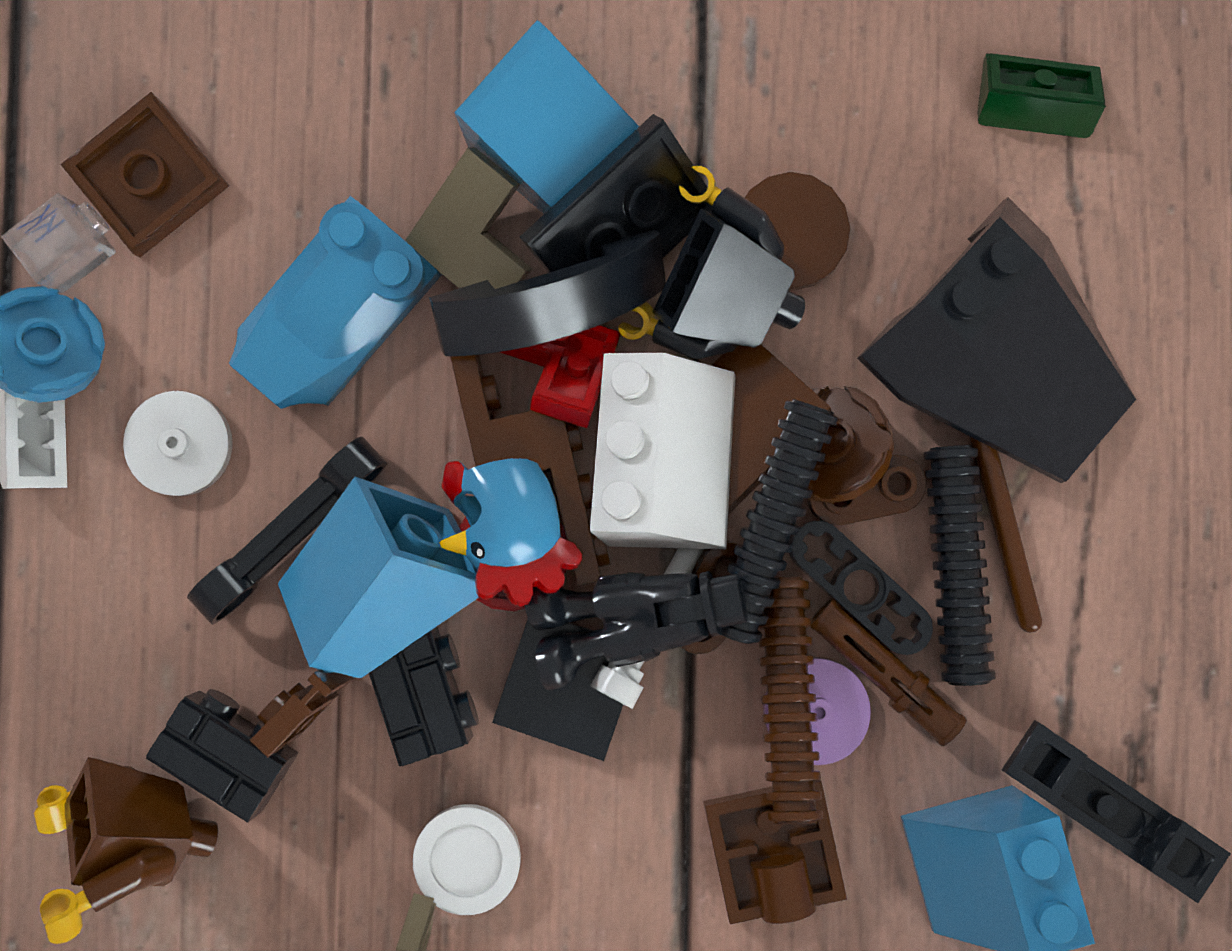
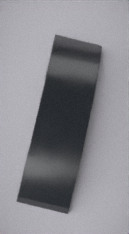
(552, 304)
(1115, 811)

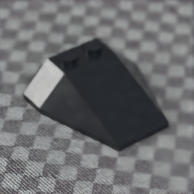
(1006, 351)

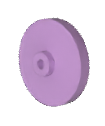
(840, 709)

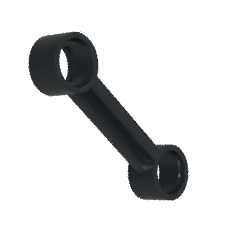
(238, 577)

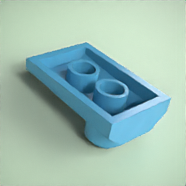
(331, 308)

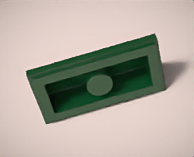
(1040, 95)

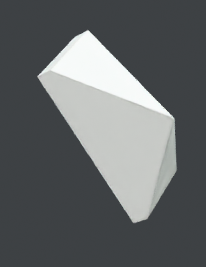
(32, 443)

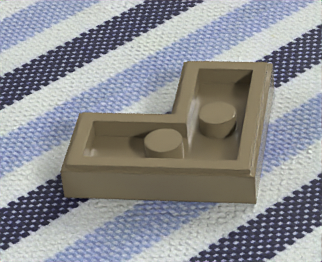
(457, 223)

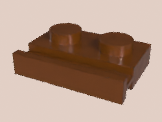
(296, 710)

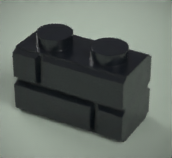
(422, 699)
(213, 754)

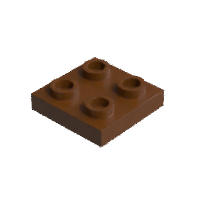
(772, 867)

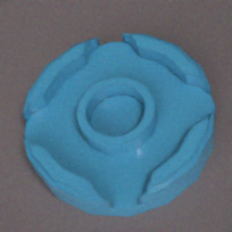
(47, 344)

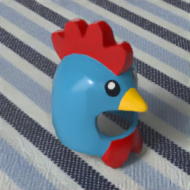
(512, 528)

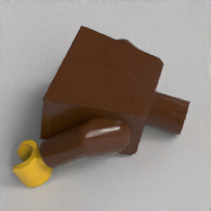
(121, 838)

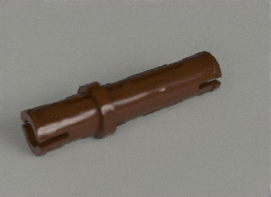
(937, 719)

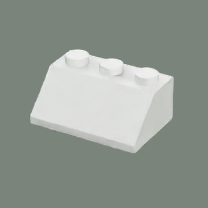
(663, 452)

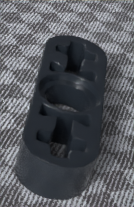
(902, 605)

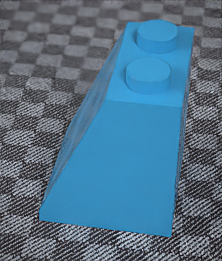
(543, 118)
(374, 579)
(998, 873)

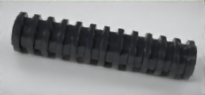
(777, 511)
(959, 566)

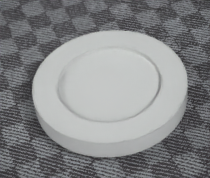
(177, 443)
(467, 859)

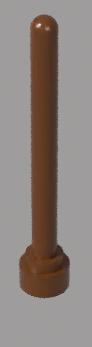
(1008, 537)

